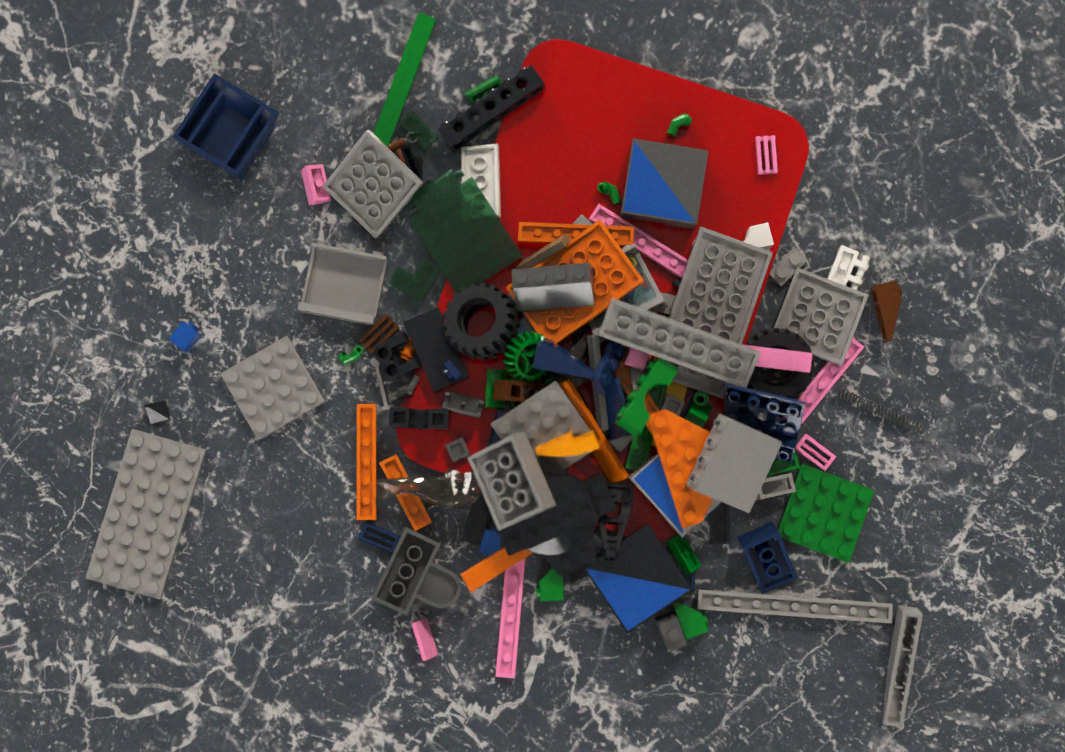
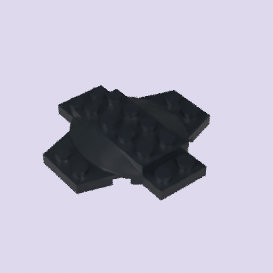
(564, 531)

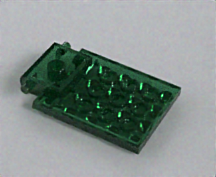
(462, 230)

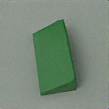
(481, 90)

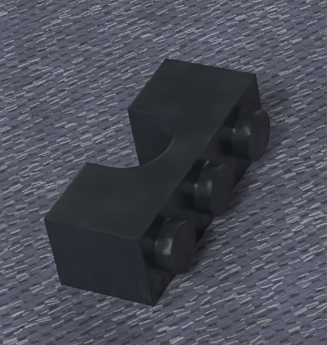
(419, 419)

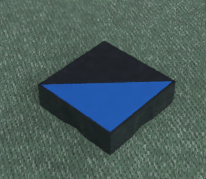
(640, 581)

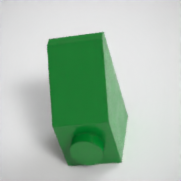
(550, 587)
(690, 620)

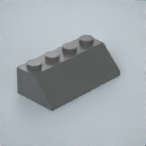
(553, 287)

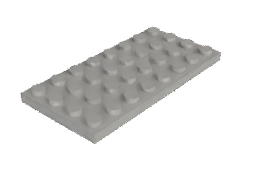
(718, 296)
(146, 514)

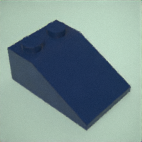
(767, 557)

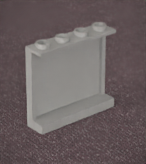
(343, 283)
(733, 463)

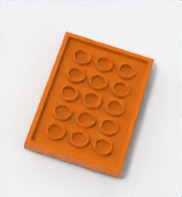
(612, 275)

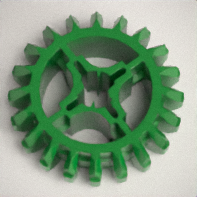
(523, 369)

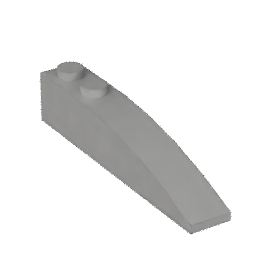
(901, 664)

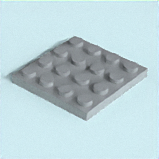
(372, 184)
(822, 314)
(272, 387)
(543, 419)

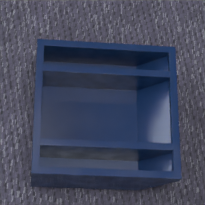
(227, 127)

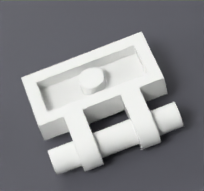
(843, 265)

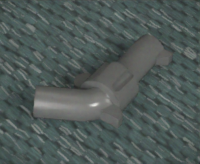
(405, 390)

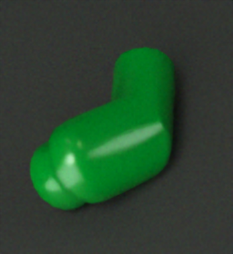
(677, 122)
(611, 191)
(353, 356)

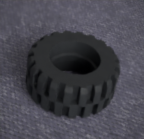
(461, 310)
(791, 341)

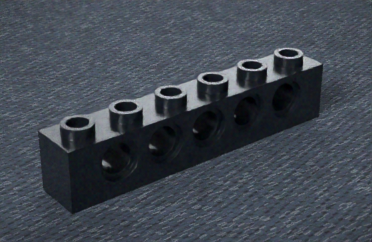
(502, 108)

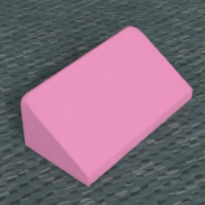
(314, 178)
(424, 639)

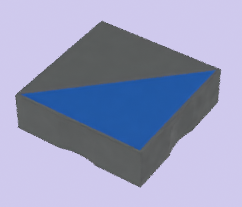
(664, 183)

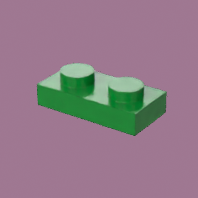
(684, 554)

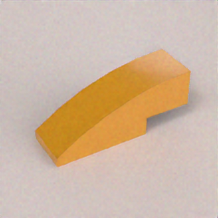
(569, 445)

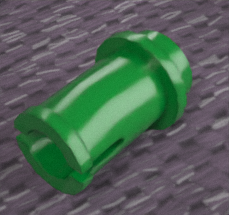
(701, 402)

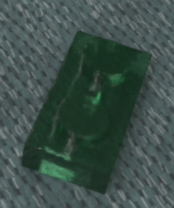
(422, 132)

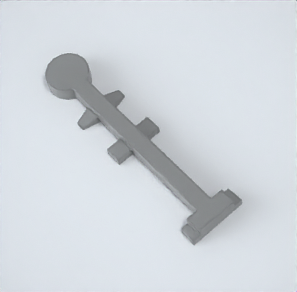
(375, 363)

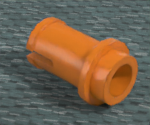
(408, 351)

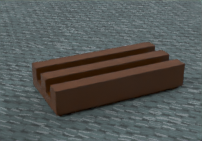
(378, 334)

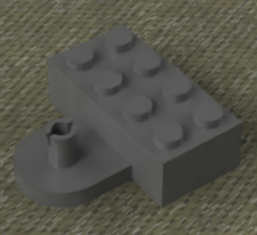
(415, 575)

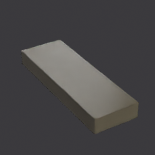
(544, 252)

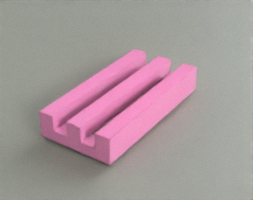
(765, 139)
(810, 458)

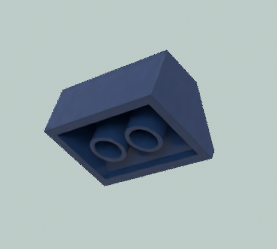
(614, 401)

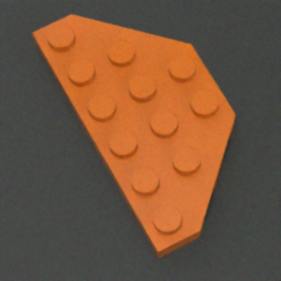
(678, 449)

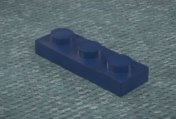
(607, 366)

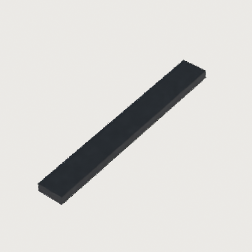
(479, 509)

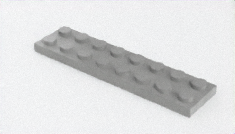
(678, 343)

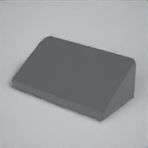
(620, 443)

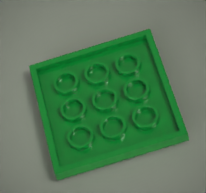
(825, 513)

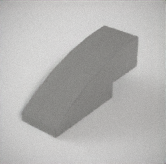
(777, 486)

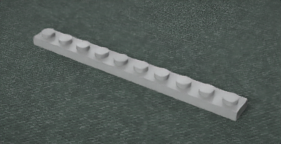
(794, 606)

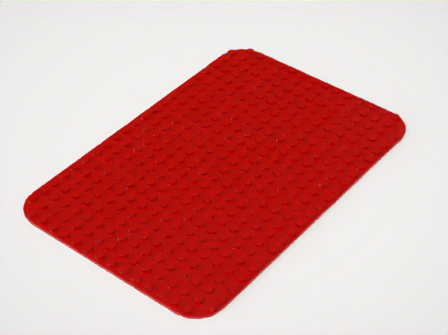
(549, 173)

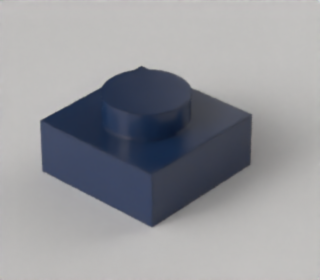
(451, 371)

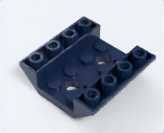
(764, 414)

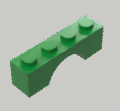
(634, 415)

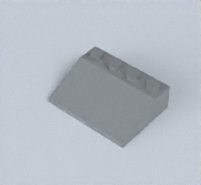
(511, 480)

